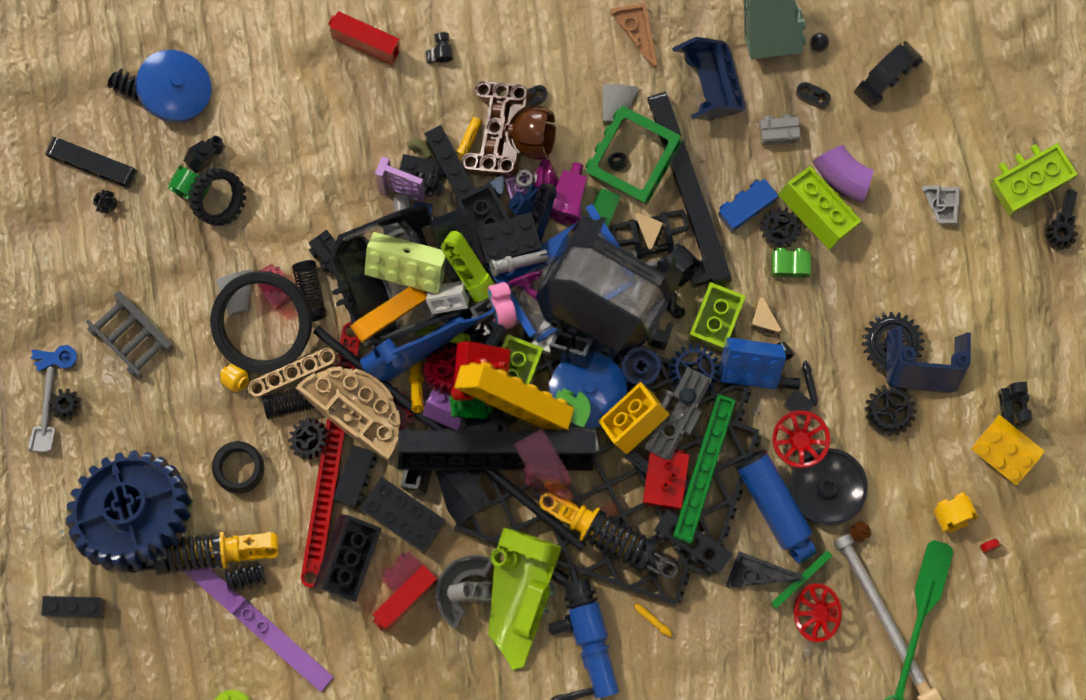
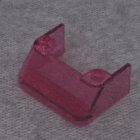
(543, 465)

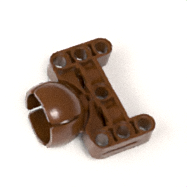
(520, 130)

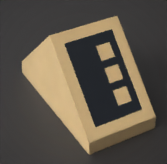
(651, 230)
(764, 319)

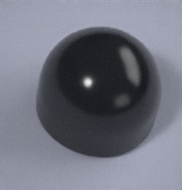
(819, 42)
(617, 165)

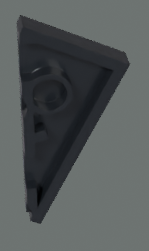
(754, 571)

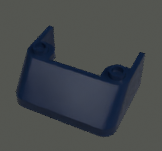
(716, 77)
(908, 374)

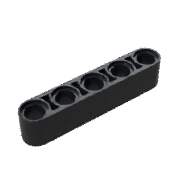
(91, 162)

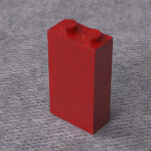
(364, 38)
(404, 599)

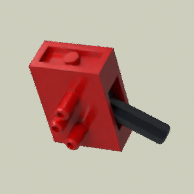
(664, 478)

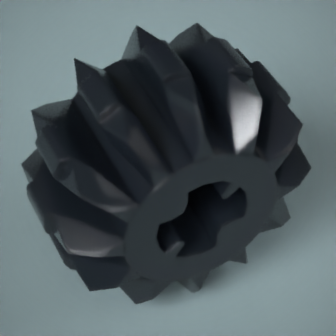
(68, 411)

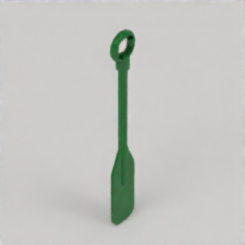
(927, 594)

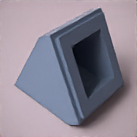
(498, 185)

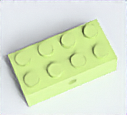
(405, 263)

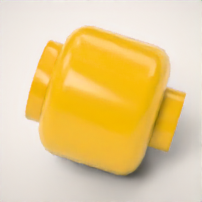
(234, 378)

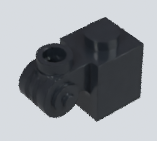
(202, 153)

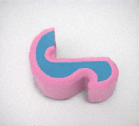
(504, 307)

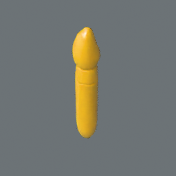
(653, 620)

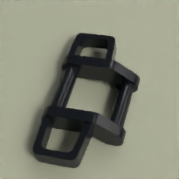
(633, 225)

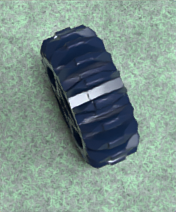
(701, 355)

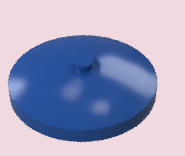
(173, 86)
(599, 382)

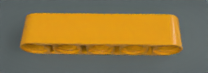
(388, 313)

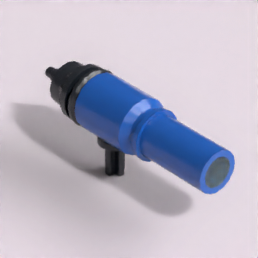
(590, 633)

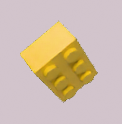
(633, 418)
(1007, 450)

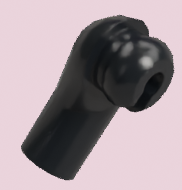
(674, 309)

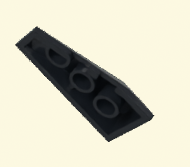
(461, 494)

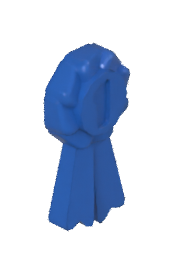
(63, 357)

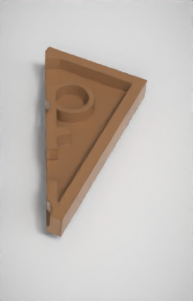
(636, 25)

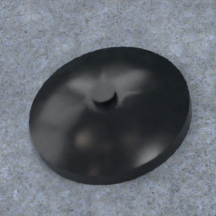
(830, 489)

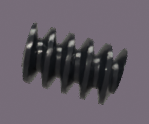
(124, 84)
(245, 577)

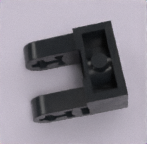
(1018, 394)

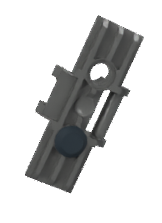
(685, 415)

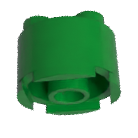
(182, 180)

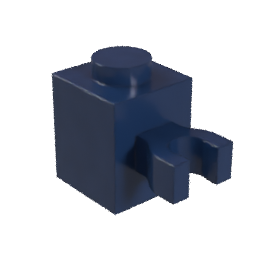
(523, 203)

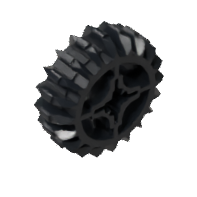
(891, 417)

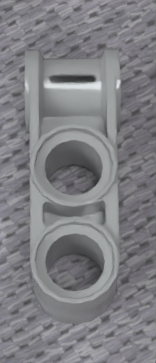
(470, 592)

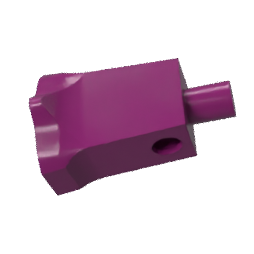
(569, 196)

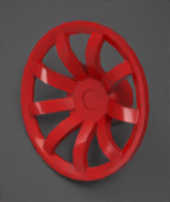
(801, 439)
(821, 612)

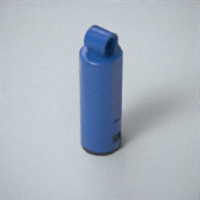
(776, 505)

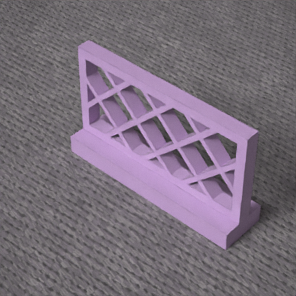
(398, 181)

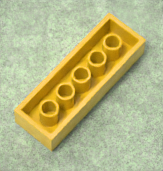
(514, 396)

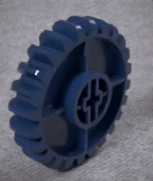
(141, 529)

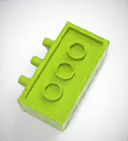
(1032, 178)
(819, 207)

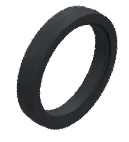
(222, 340)

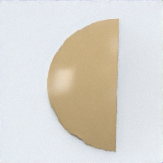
(356, 405)

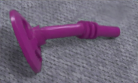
(527, 282)

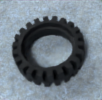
(200, 187)

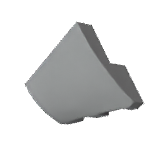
(614, 97)
(944, 203)
(240, 300)

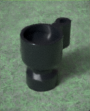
(442, 51)

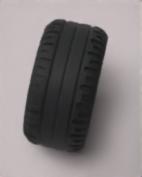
(223, 453)

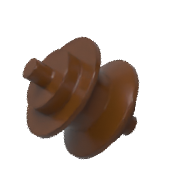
(860, 531)

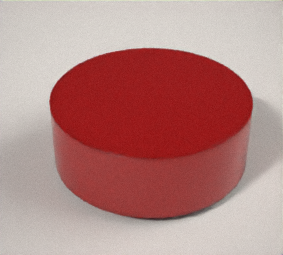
(990, 545)

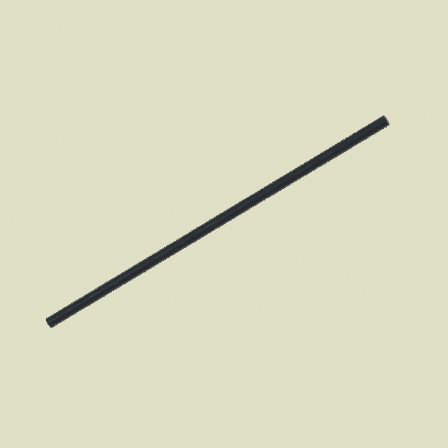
(435, 426)

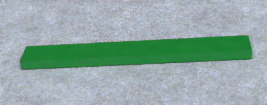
(704, 469)

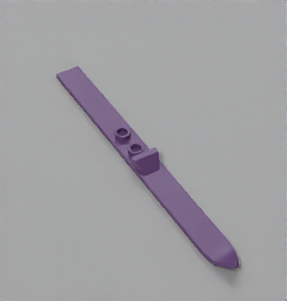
(262, 627)

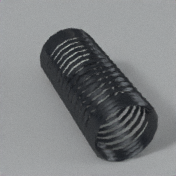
(305, 266)
(294, 408)

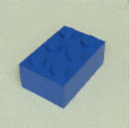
(751, 363)

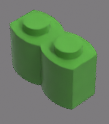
(791, 263)

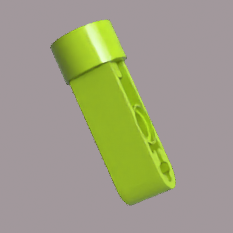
(467, 266)

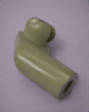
(416, 143)

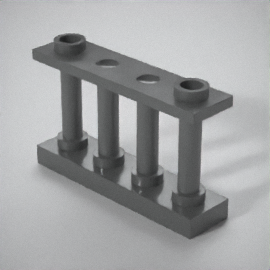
(134, 317)

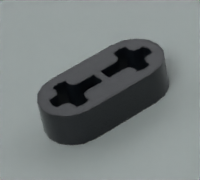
(811, 99)
(536, 100)

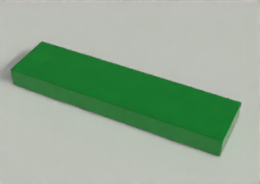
(796, 584)

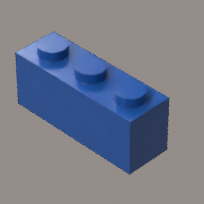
(747, 204)

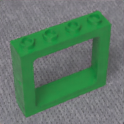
(642, 195)

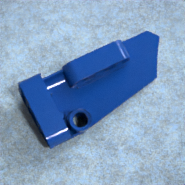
(389, 361)

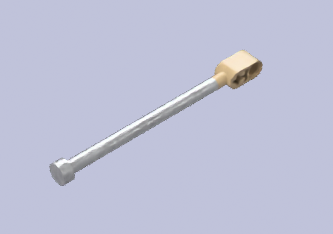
(845, 544)

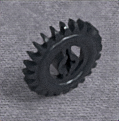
(875, 347)

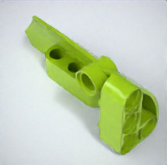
(519, 592)

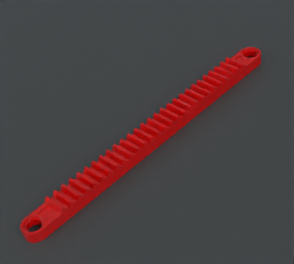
(326, 481)

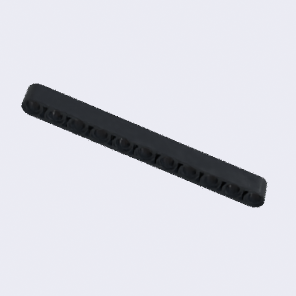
(691, 193)

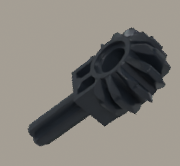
(1063, 222)

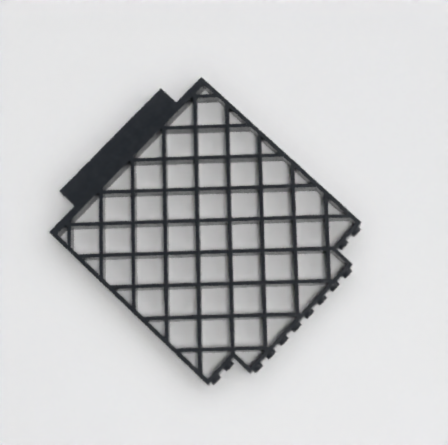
(494, 422)

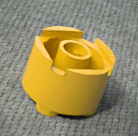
(955, 513)

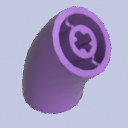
(844, 173)

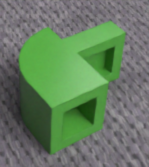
(580, 403)

